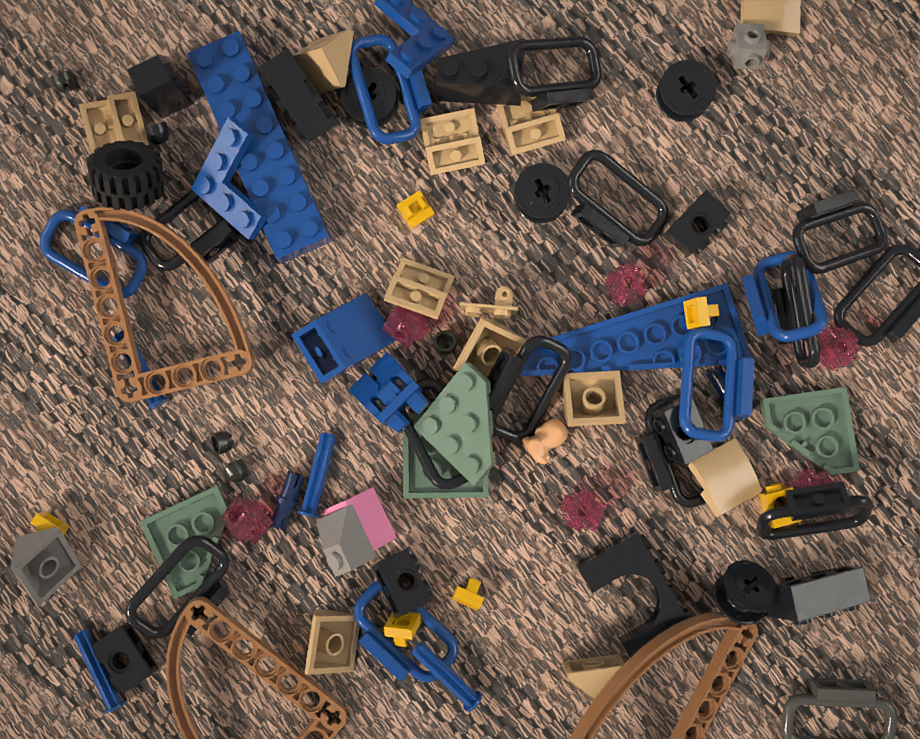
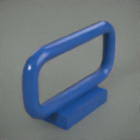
(412, 90)
(119, 237)
(763, 309)
(738, 385)
(384, 648)

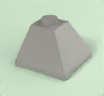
(344, 540)

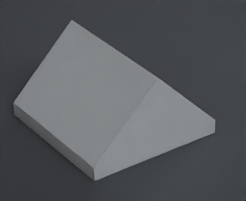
(43, 562)

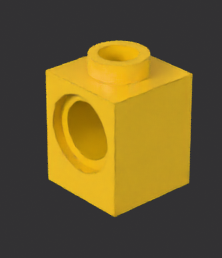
(767, 502)

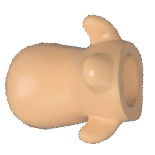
(546, 437)

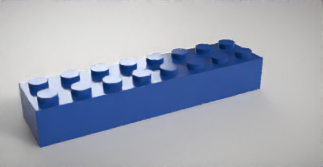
(269, 163)

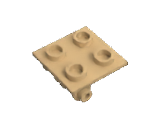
(501, 309)

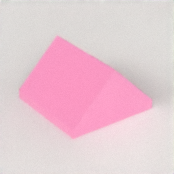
(370, 515)

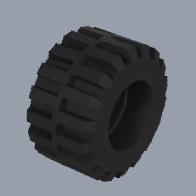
(126, 175)

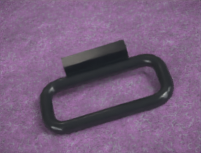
(556, 94)
(829, 211)
(602, 221)
(208, 245)
(795, 309)
(901, 317)
(506, 372)
(420, 450)
(656, 462)
(815, 503)
(212, 588)

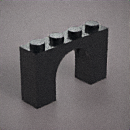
(628, 557)

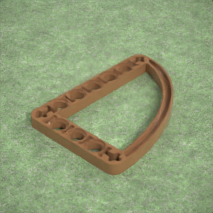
(120, 317)
(658, 648)
(251, 661)

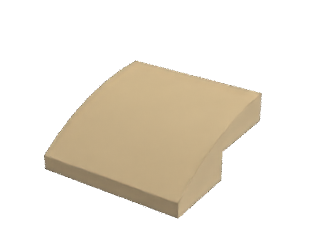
(778, 16)
(113, 120)
(529, 129)
(452, 141)
(419, 288)
(725, 477)

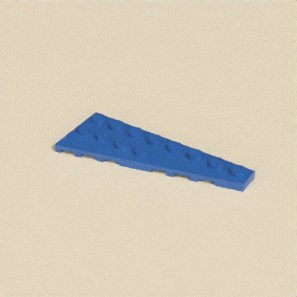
(644, 339)

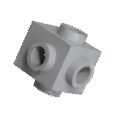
(748, 46)

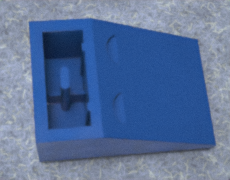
(343, 338)

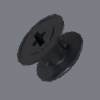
(685, 75)
(384, 94)
(534, 207)
(735, 603)

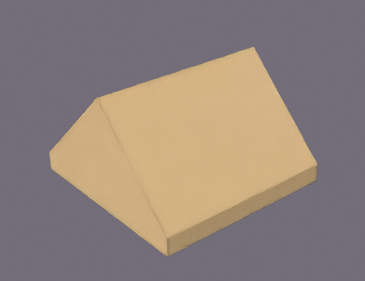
(327, 61)
(486, 345)
(593, 398)
(332, 643)
(593, 672)

